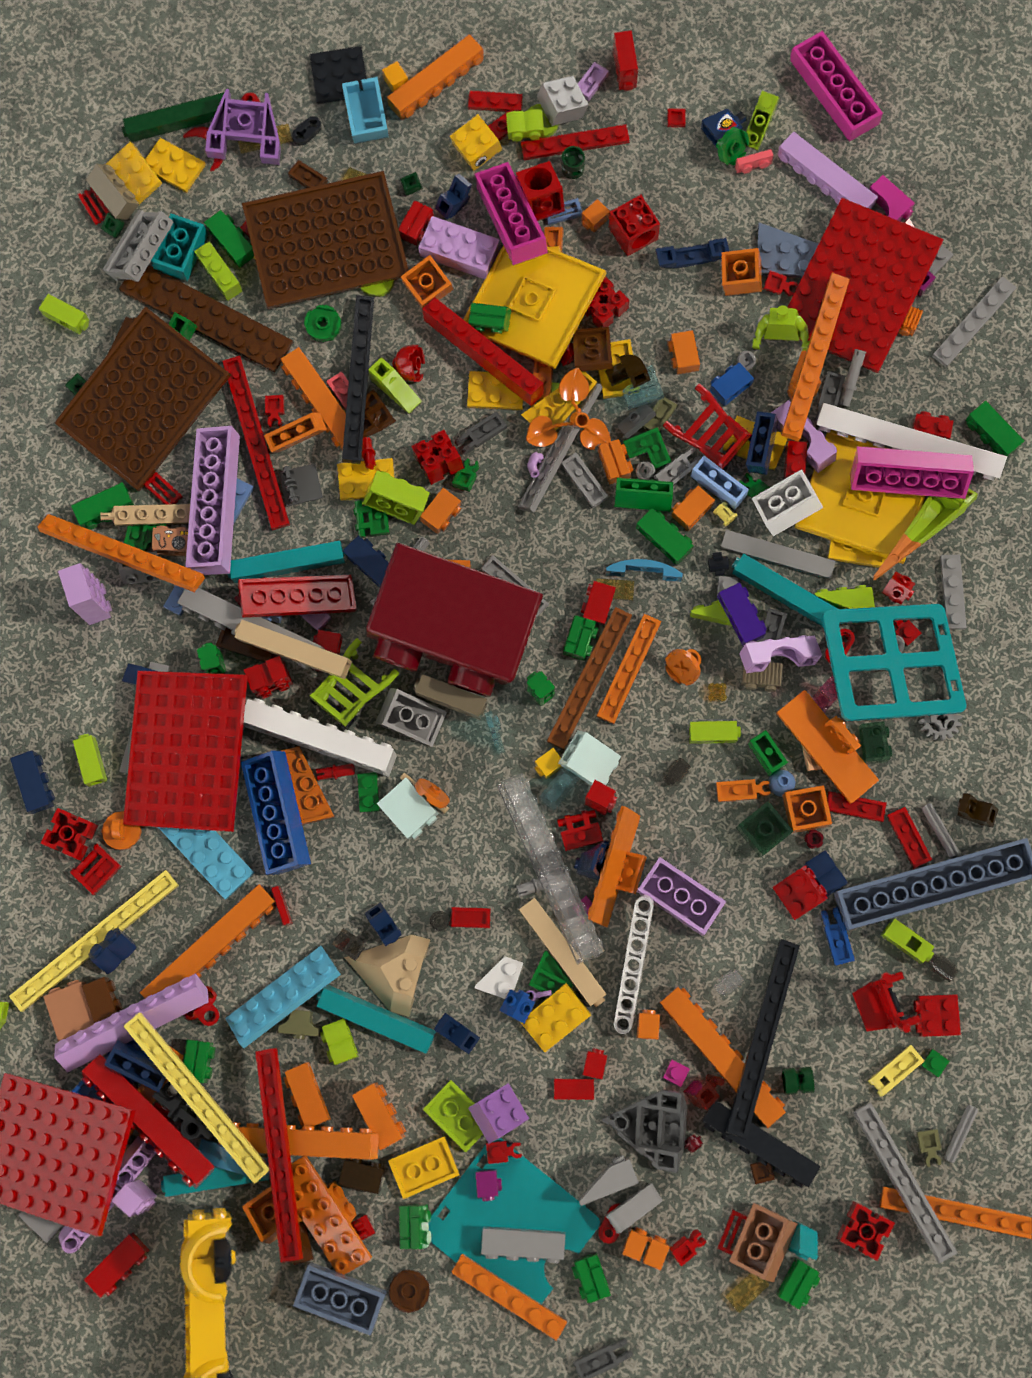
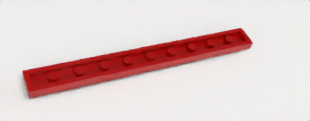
(256, 443)
(279, 1155)

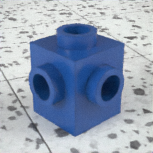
(517, 1005)

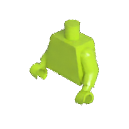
(782, 324)

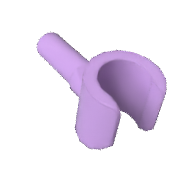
(539, 994)

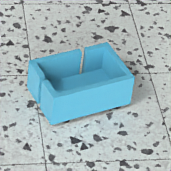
(365, 110)

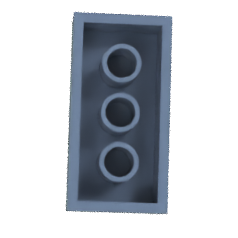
(340, 1298)

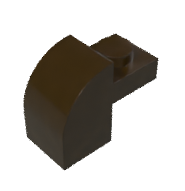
(629, 368)
(977, 811)

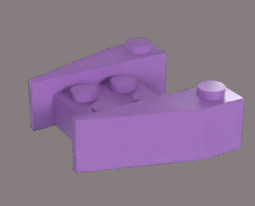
(244, 122)

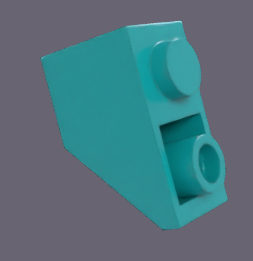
(804, 1242)

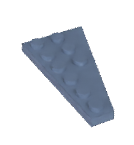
(783, 252)

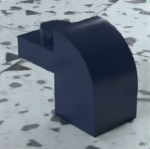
(455, 198)
(383, 924)
(456, 1033)

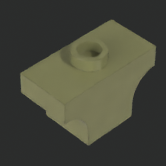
(299, 1025)

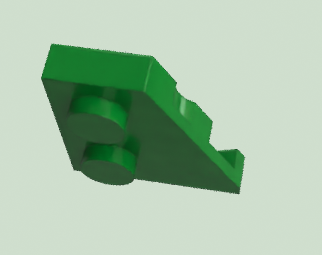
(140, 536)
(549, 975)

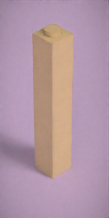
(292, 649)
(560, 950)

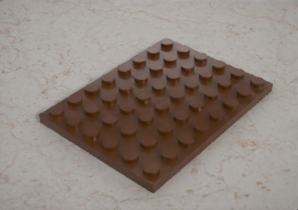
(325, 239)
(142, 398)

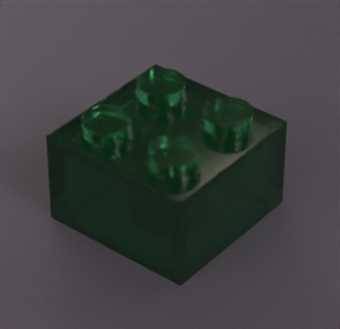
(764, 829)

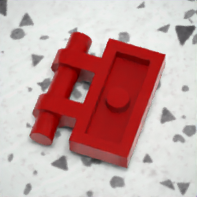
(581, 836)

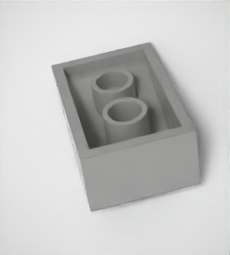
(411, 717)
(612, 1179)

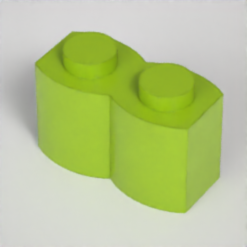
(525, 125)
(339, 1041)

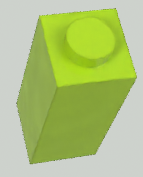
(64, 314)
(714, 732)
(89, 760)
(908, 941)

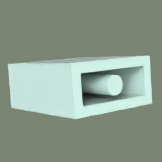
(589, 758)
(408, 809)

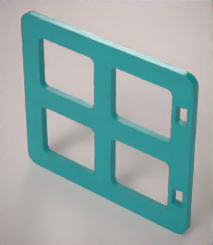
(893, 662)

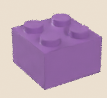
(498, 1113)

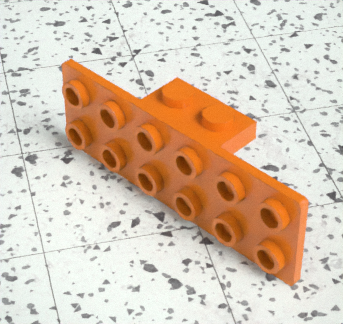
(829, 745)
(620, 870)
(328, 1217)

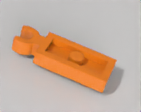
(740, 790)

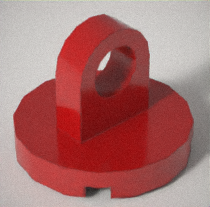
(201, 1011)

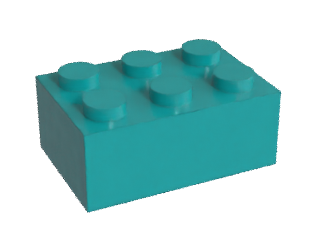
(177, 249)

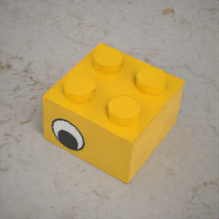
(476, 142)

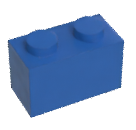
(731, 384)

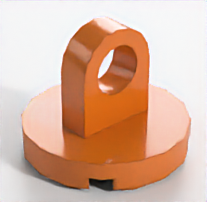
(683, 666)
(119, 835)

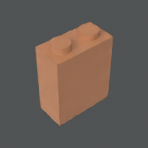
(68, 1009)

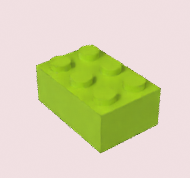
(396, 497)

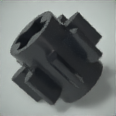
(718, 563)

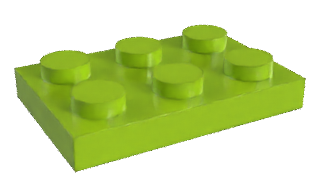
(452, 1114)

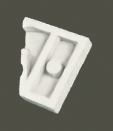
(501, 978)

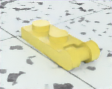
(896, 1070)

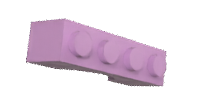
(820, 452)
(801, 650)

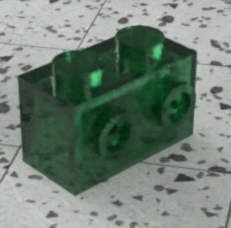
(874, 742)

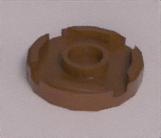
(415, 1284)

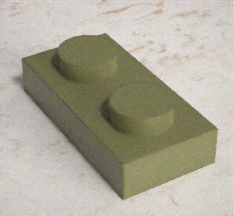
(664, 409)

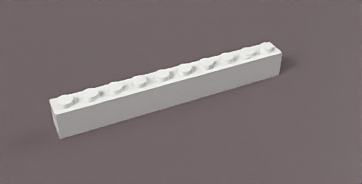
(905, 438)

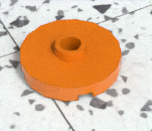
(433, 793)

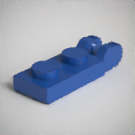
(837, 938)

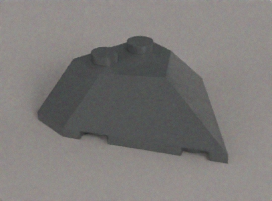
(655, 1128)

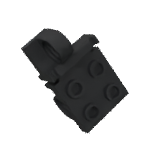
(180, 1111)

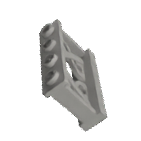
(138, 245)

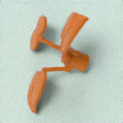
(574, 388)

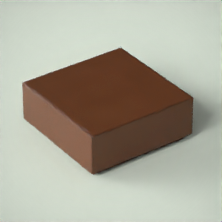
(761, 1172)

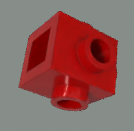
(899, 588)

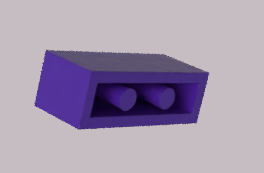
(742, 614)

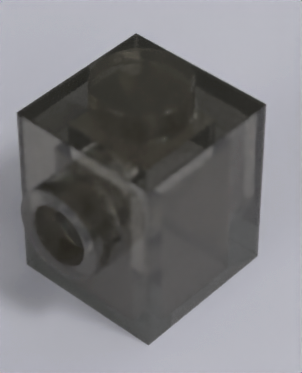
(349, 944)

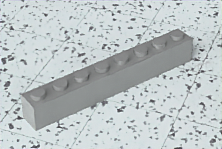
(228, 615)

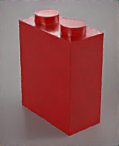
(625, 60)

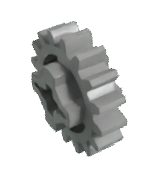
(941, 727)

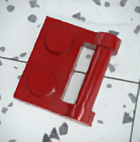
(99, 873)

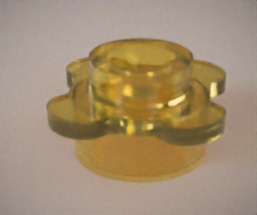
(717, 687)

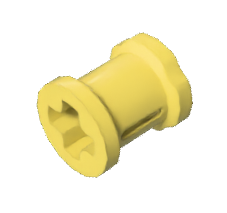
(725, 513)

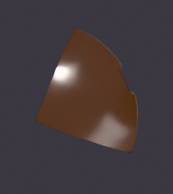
(374, 409)

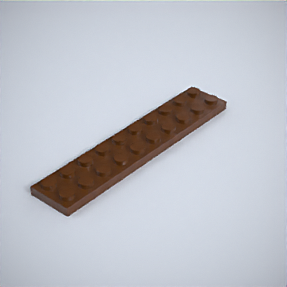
(211, 317)

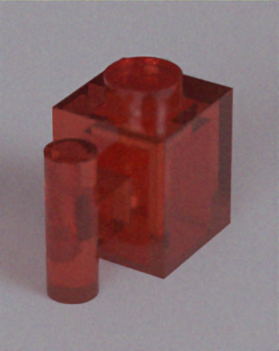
(702, 1091)

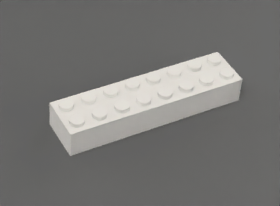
(318, 737)

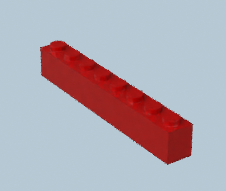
(483, 351)
(149, 1123)

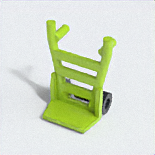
(348, 716)

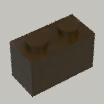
(362, 1176)

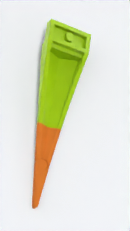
(931, 518)

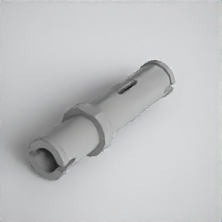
(852, 377)

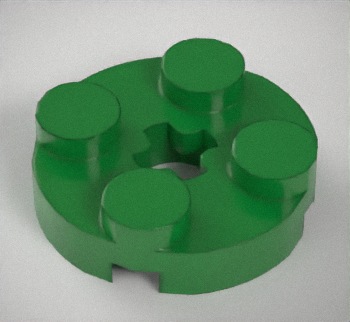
(735, 139)
(317, 315)

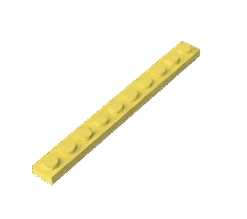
(79, 951)
(197, 1097)

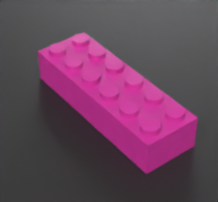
(836, 86)
(511, 213)
(911, 472)

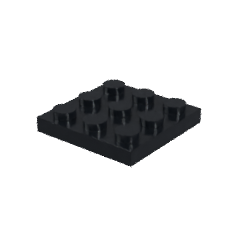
(333, 69)

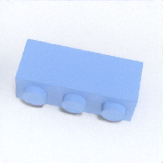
(719, 482)

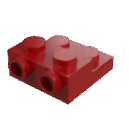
(937, 426)
(800, 892)
(938, 1015)

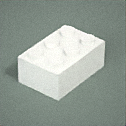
(787, 502)

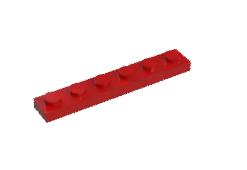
(585, 140)

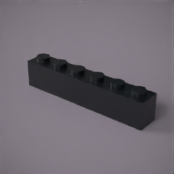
(765, 1146)

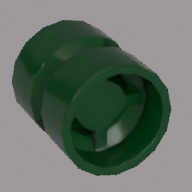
(573, 162)
(791, 1083)

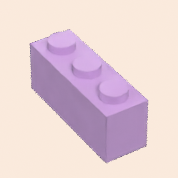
(135, 1198)

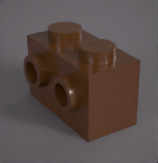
(101, 998)

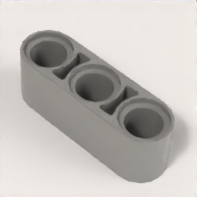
(634, 1208)

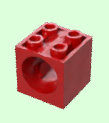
(542, 190)
(634, 225)

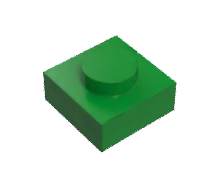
(935, 1063)

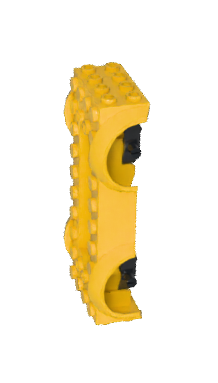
(205, 1269)

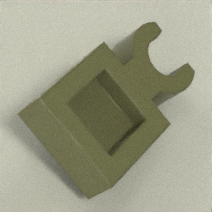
(929, 1143)

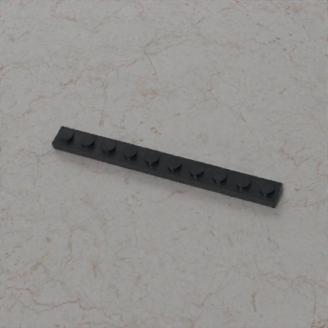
(358, 380)
(762, 1039)

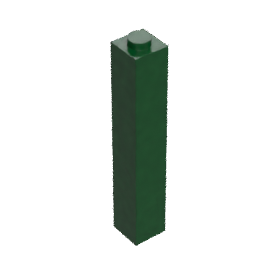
(171, 118)

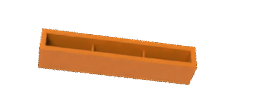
(435, 77)
(315, 393)

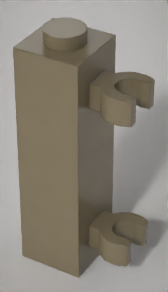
(450, 696)

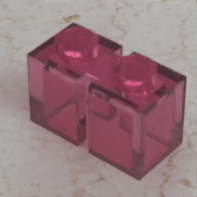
(826, 695)

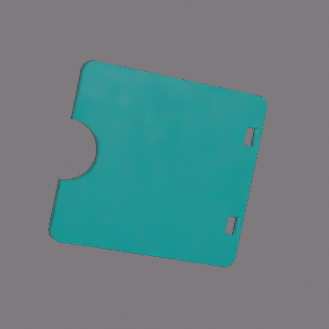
(526, 1202)

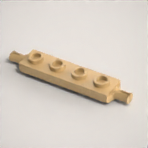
(148, 514)

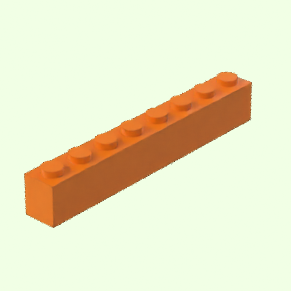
(215, 940)
(717, 1051)
(318, 1142)

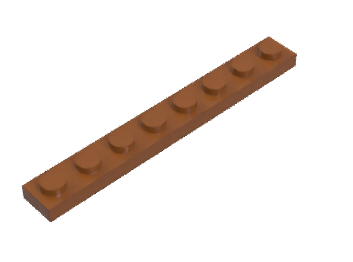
(589, 678)

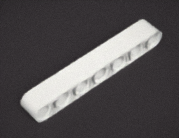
(630, 973)

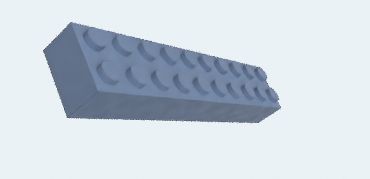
(935, 884)

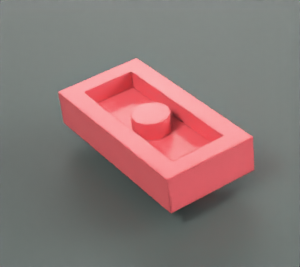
(750, 162)
(339, 387)

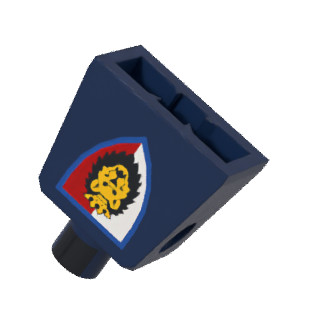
(719, 123)

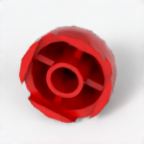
(409, 360)

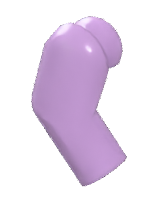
(532, 464)

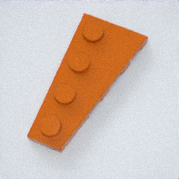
(309, 796)

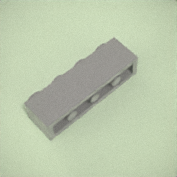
(523, 1243)

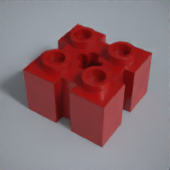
(615, 304)
(437, 457)
(268, 677)
(64, 823)
(869, 1243)

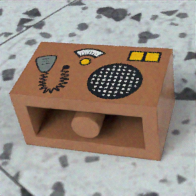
(169, 541)

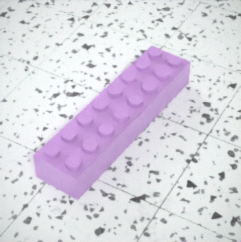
(213, 500)

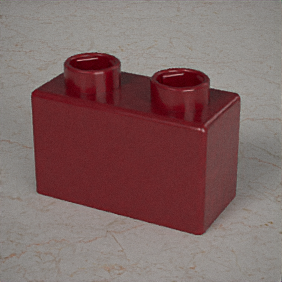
(451, 618)

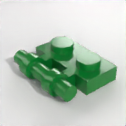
(377, 524)

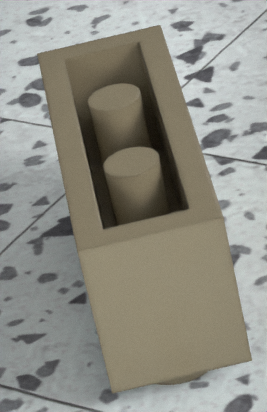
(112, 191)

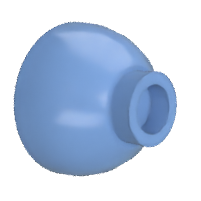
(781, 782)

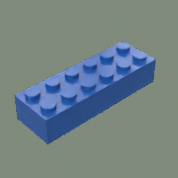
(275, 813)

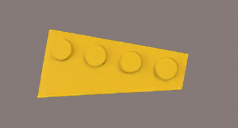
(554, 406)

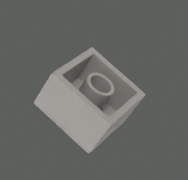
(562, 100)

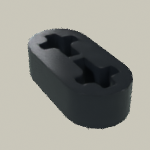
(307, 131)

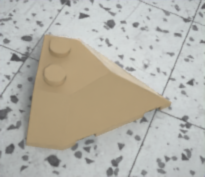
(393, 971)

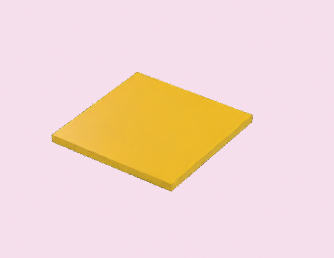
(545, 302)
(857, 517)

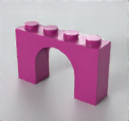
(892, 199)

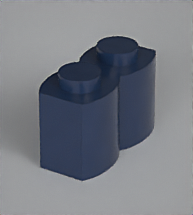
(826, 872)
(112, 950)

